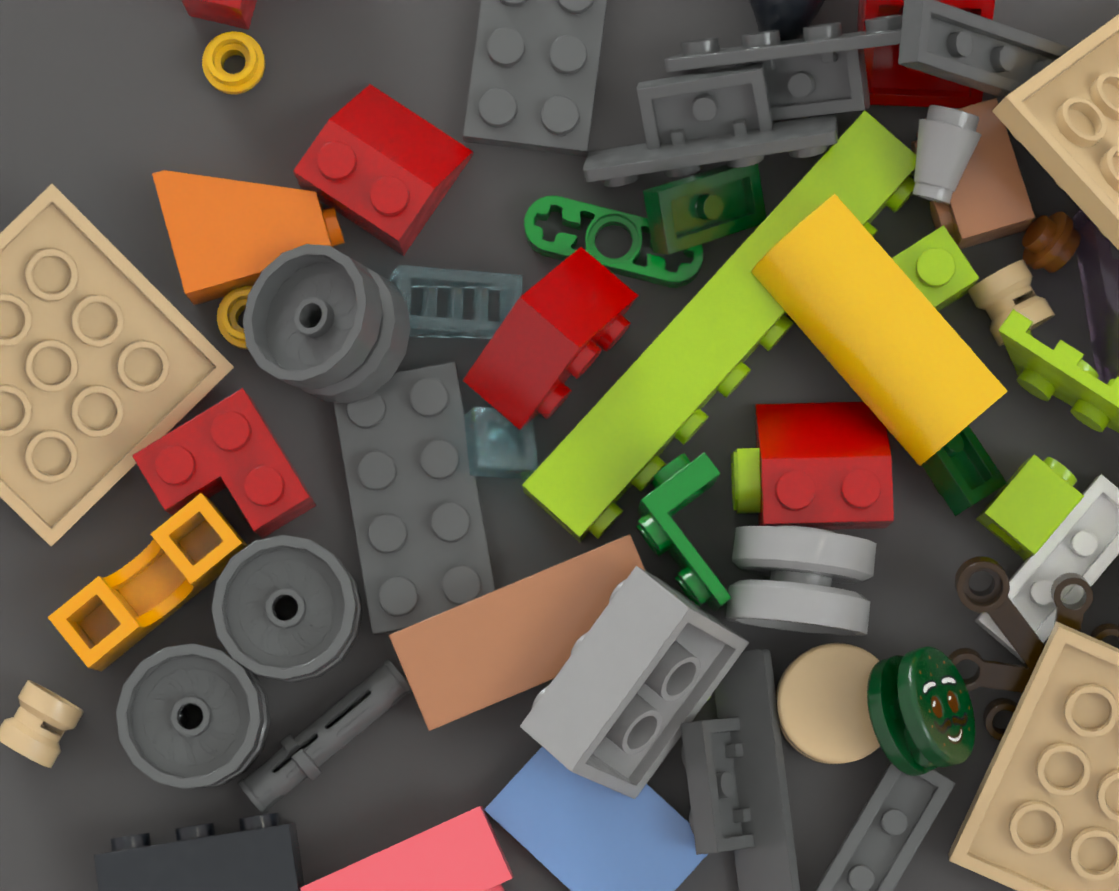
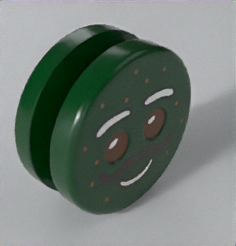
(921, 711)

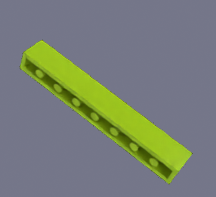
(708, 343)

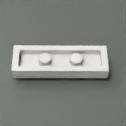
(1080, 545)

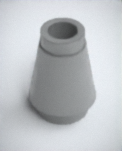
(943, 151)

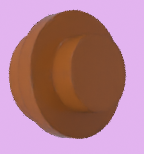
(1050, 242)

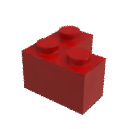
(549, 337)
(232, 450)

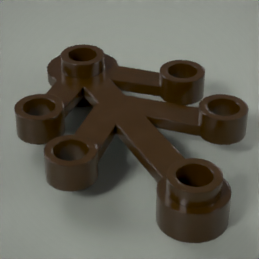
(1016, 630)

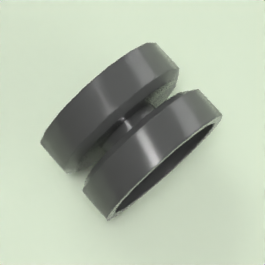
(326, 324)
(257, 635)
(154, 717)

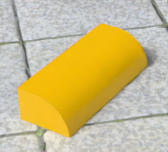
(878, 330)

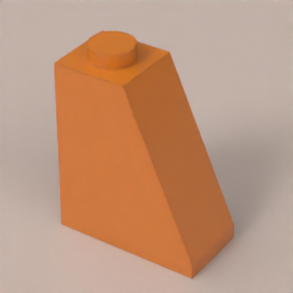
(236, 228)

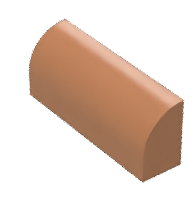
(509, 635)

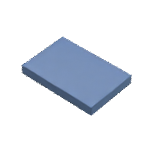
(593, 833)

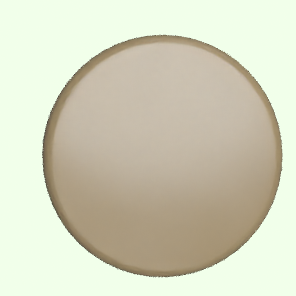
(826, 705)

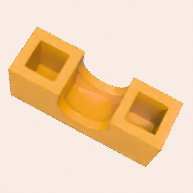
(132, 602)

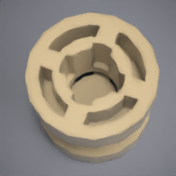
(1010, 290)
(39, 724)

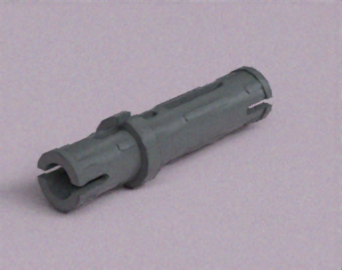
(324, 737)

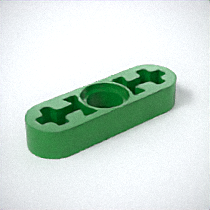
(603, 217)

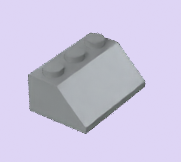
(633, 684)

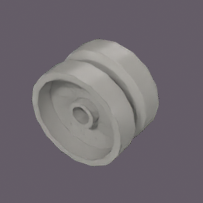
(801, 571)

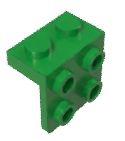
(674, 489)

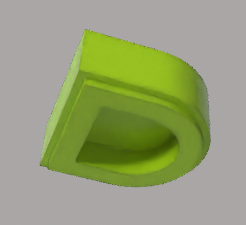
(746, 480)

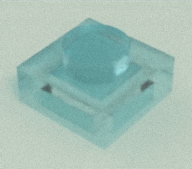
(498, 446)

